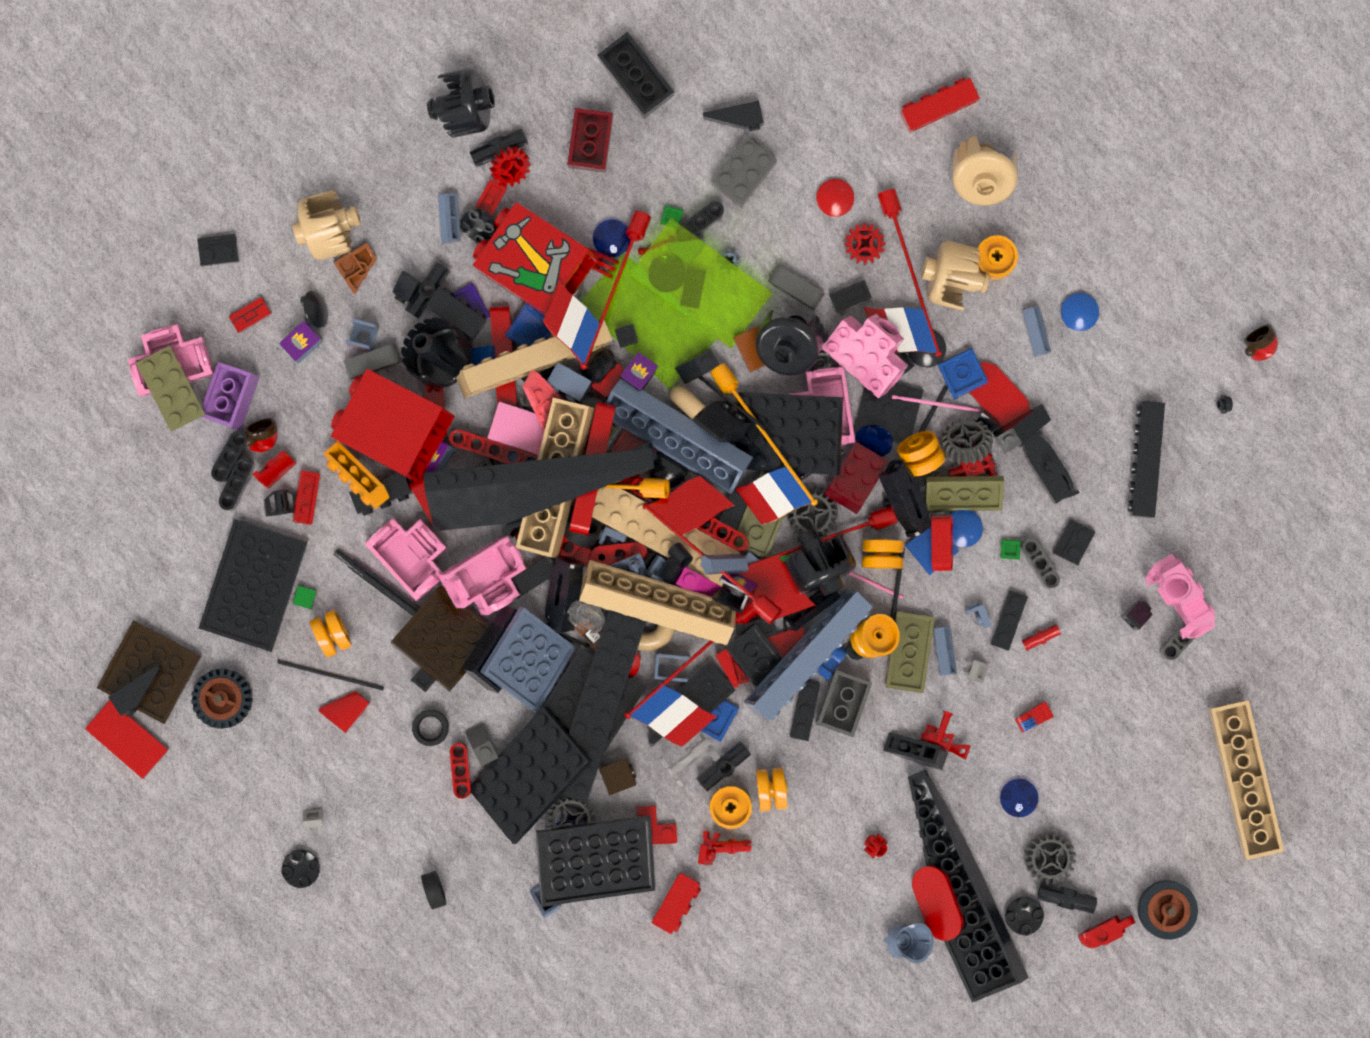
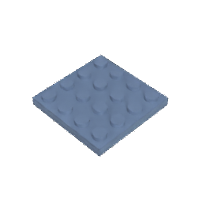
(528, 659)

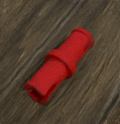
(1041, 637)
(731, 846)

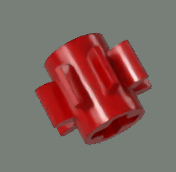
(875, 845)

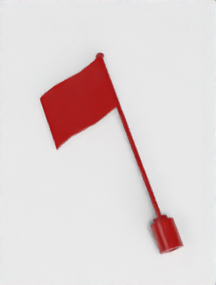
(689, 509)
(775, 580)

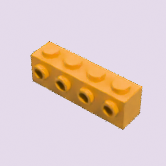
(356, 475)

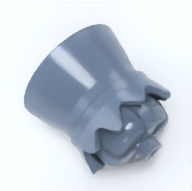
(910, 941)

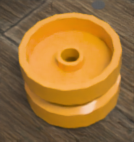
(1006, 252)
(921, 453)
(882, 554)
(333, 632)
(875, 636)
(772, 788)
(735, 817)

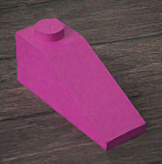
(695, 582)

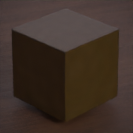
(618, 776)

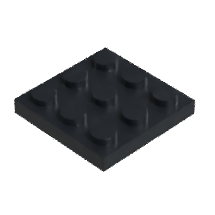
(892, 414)

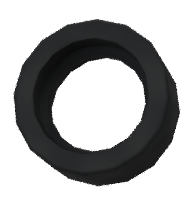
(581, 539)
(430, 742)
(433, 890)

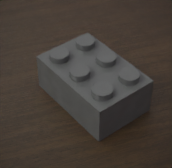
(744, 172)
(844, 703)

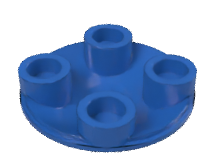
(1080, 312)
(966, 528)

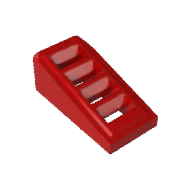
(727, 665)

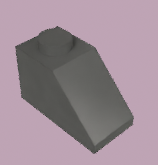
(482, 745)

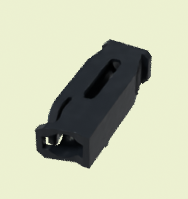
(1048, 468)
(905, 498)
(563, 591)

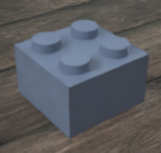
(569, 383)

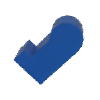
(827, 669)

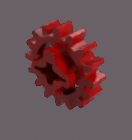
(509, 166)
(871, 250)

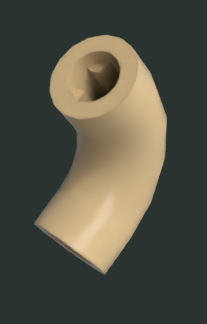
(686, 401)
(656, 639)

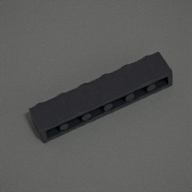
(1147, 459)

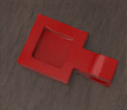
(706, 855)

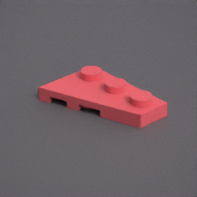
(540, 396)

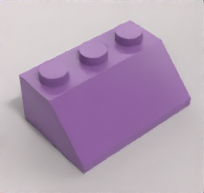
(229, 396)

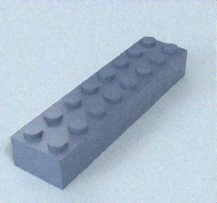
(678, 436)
(808, 654)

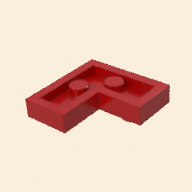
(660, 833)

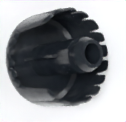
(466, 106)
(789, 343)
(436, 352)
(820, 564)

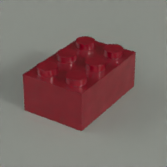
(590, 140)
(856, 478)

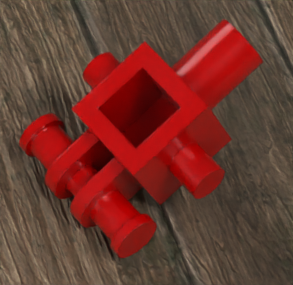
(974, 470)

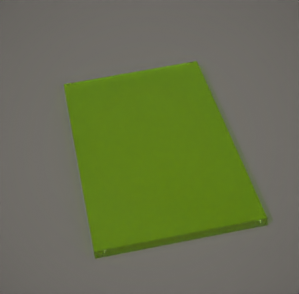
(700, 283)
(661, 329)

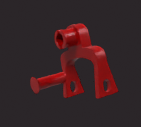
(938, 738)

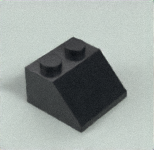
(723, 422)

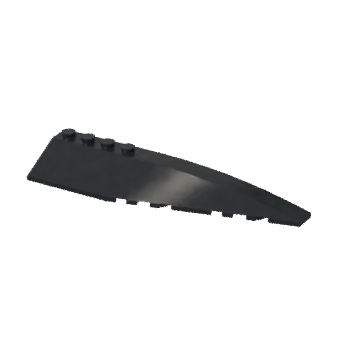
(522, 488)
(984, 947)

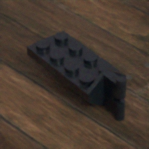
(706, 690)

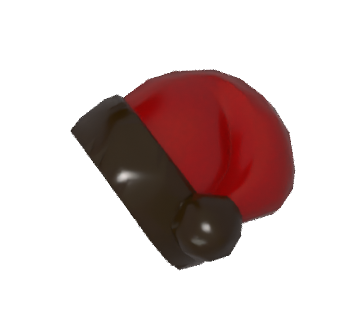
(1261, 343)
(261, 435)

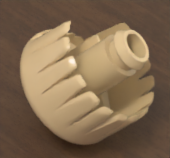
(982, 173)
(324, 225)
(952, 273)

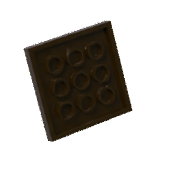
(441, 638)
(141, 652)

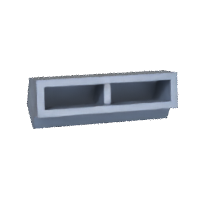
(449, 218)
(1036, 331)
(728, 562)
(944, 651)

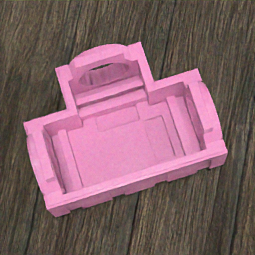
(868, 352)
(191, 354)
(832, 383)
(409, 555)
(485, 577)
(1184, 594)

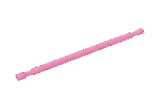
(936, 403)
(874, 584)

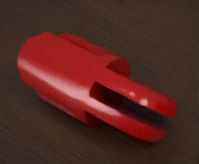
(600, 256)

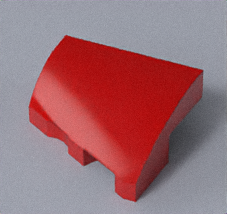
(275, 469)
(345, 710)

